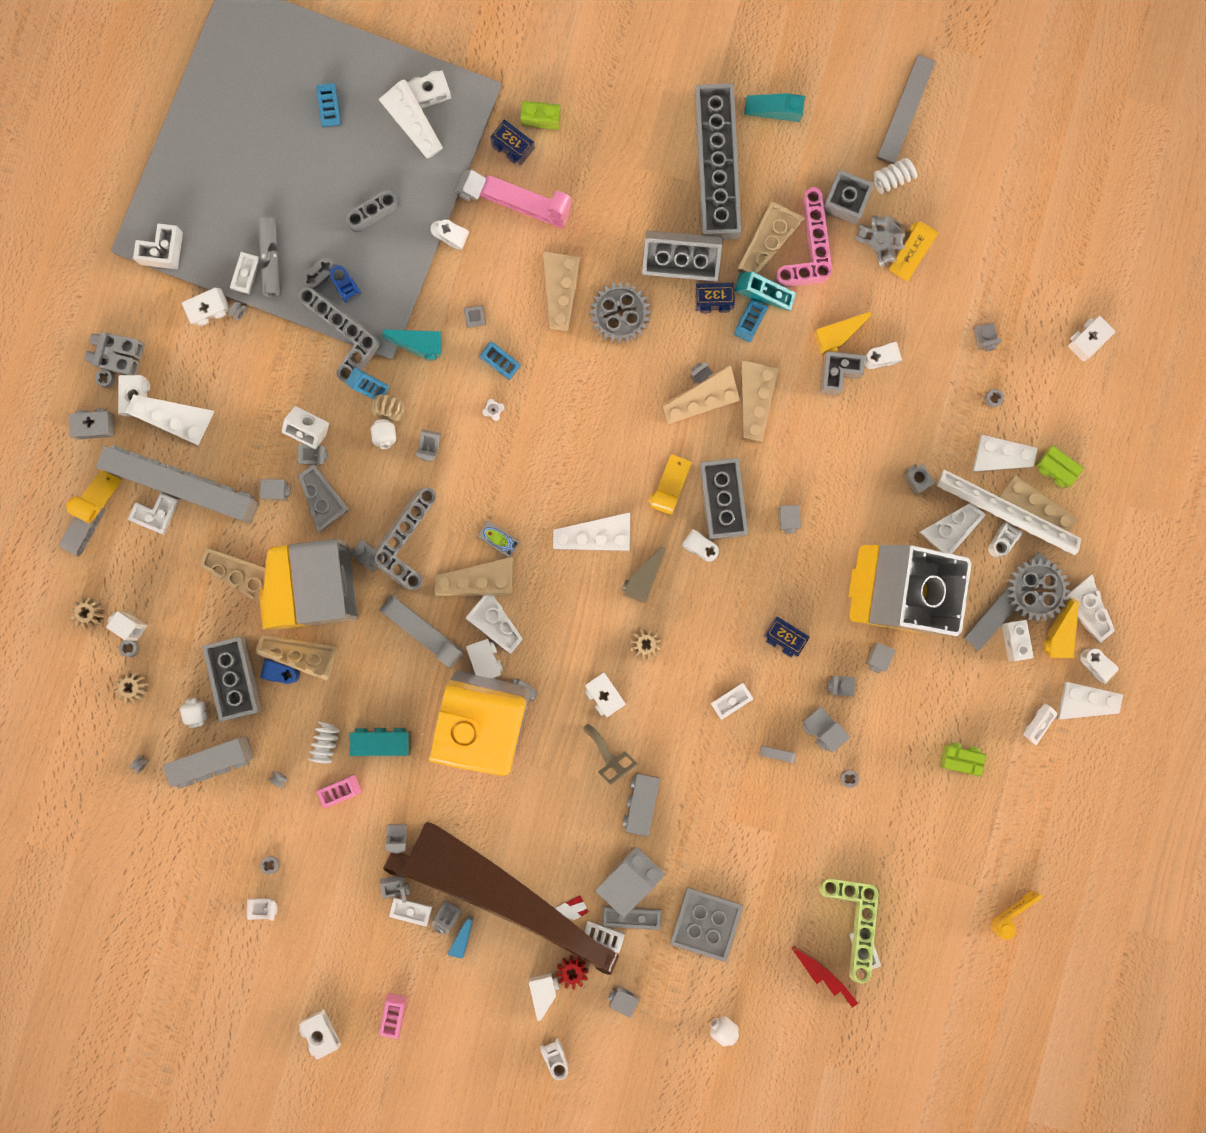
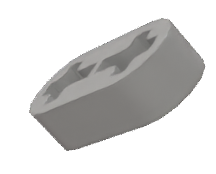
(315, 270)
(777, 754)

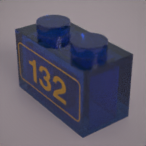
(512, 142)
(714, 297)
(786, 637)

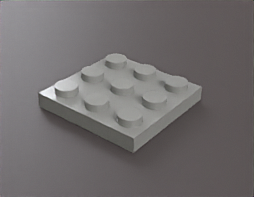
(706, 924)

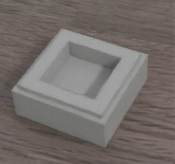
(474, 316)

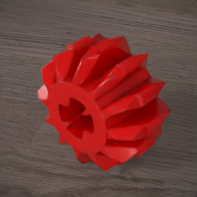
(564, 973)

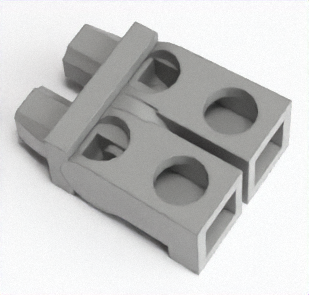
(108, 351)

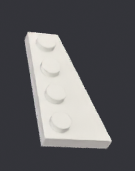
(409, 115)
(174, 418)
(600, 534)

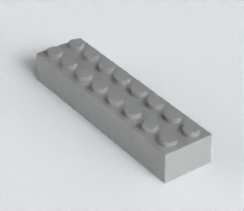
(717, 161)
(173, 482)

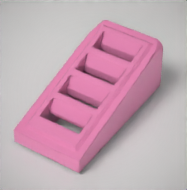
(350, 786)
(397, 1004)

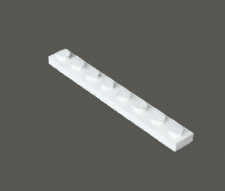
(1009, 512)

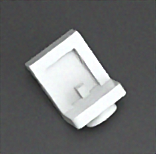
(261, 908)

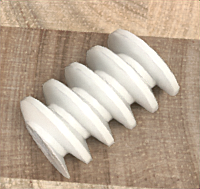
(893, 174)
(324, 743)

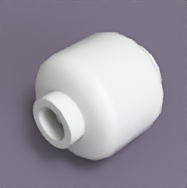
(383, 434)
(193, 712)
(724, 1031)

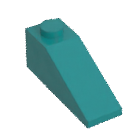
(776, 106)
(764, 290)
(421, 343)

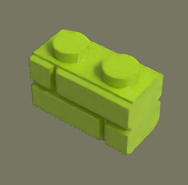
(540, 115)
(1059, 467)
(963, 760)

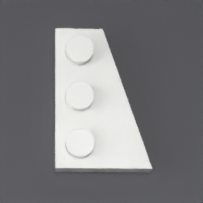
(1002, 454)
(953, 529)
(1091, 609)
(494, 623)
(1087, 701)

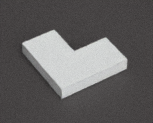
(156, 518)

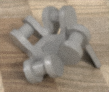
(883, 238)

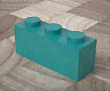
(380, 742)

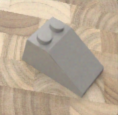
(630, 882)

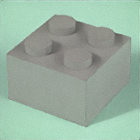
(848, 197)

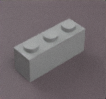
(641, 804)

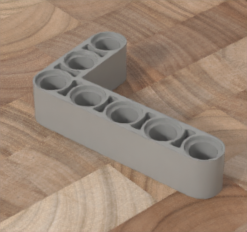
(344, 328)
(400, 538)
(441, 646)

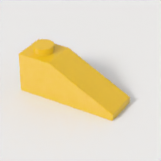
(835, 335)
(1062, 634)

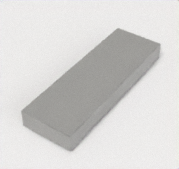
(637, 918)

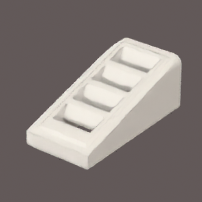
(613, 932)

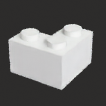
(162, 252)

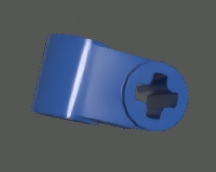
(345, 285)
(277, 672)

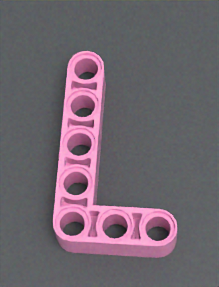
(529, 203)
(813, 243)

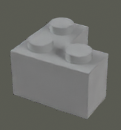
(838, 366)
(825, 730)

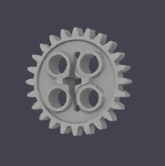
(615, 296)
(1038, 572)

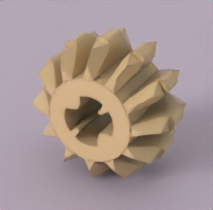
(387, 407)
(92, 618)
(652, 644)
(138, 687)

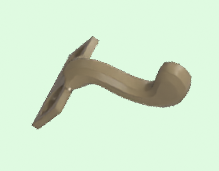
(611, 761)

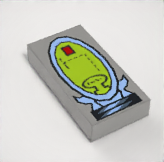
(498, 539)

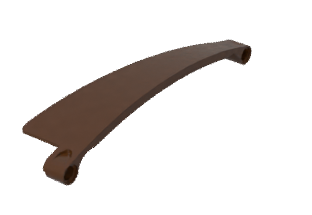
(464, 873)

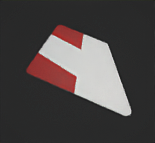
(574, 908)

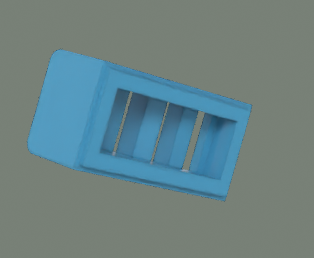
(326, 89)
(746, 331)
(497, 350)
(357, 379)
(459, 946)

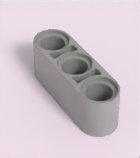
(369, 219)
(79, 534)

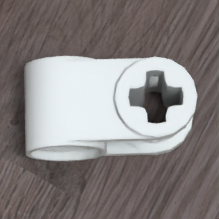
(450, 233)
(885, 355)
(1006, 537)
(697, 543)
(1101, 666)
(553, 1056)

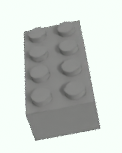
(682, 255)
(723, 499)
(232, 678)
(204, 763)

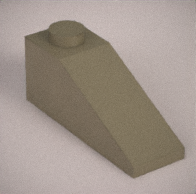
(641, 581)

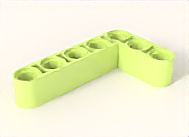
(859, 922)

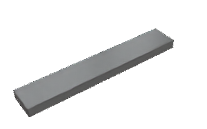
(906, 109)
(996, 614)

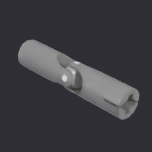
(269, 259)

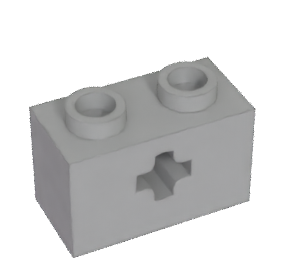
(102, 426)

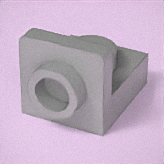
(986, 337)
(700, 372)
(841, 686)
(445, 918)

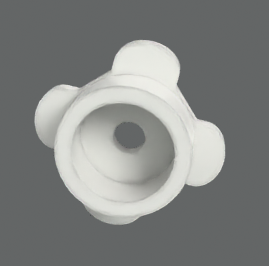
(488, 410)

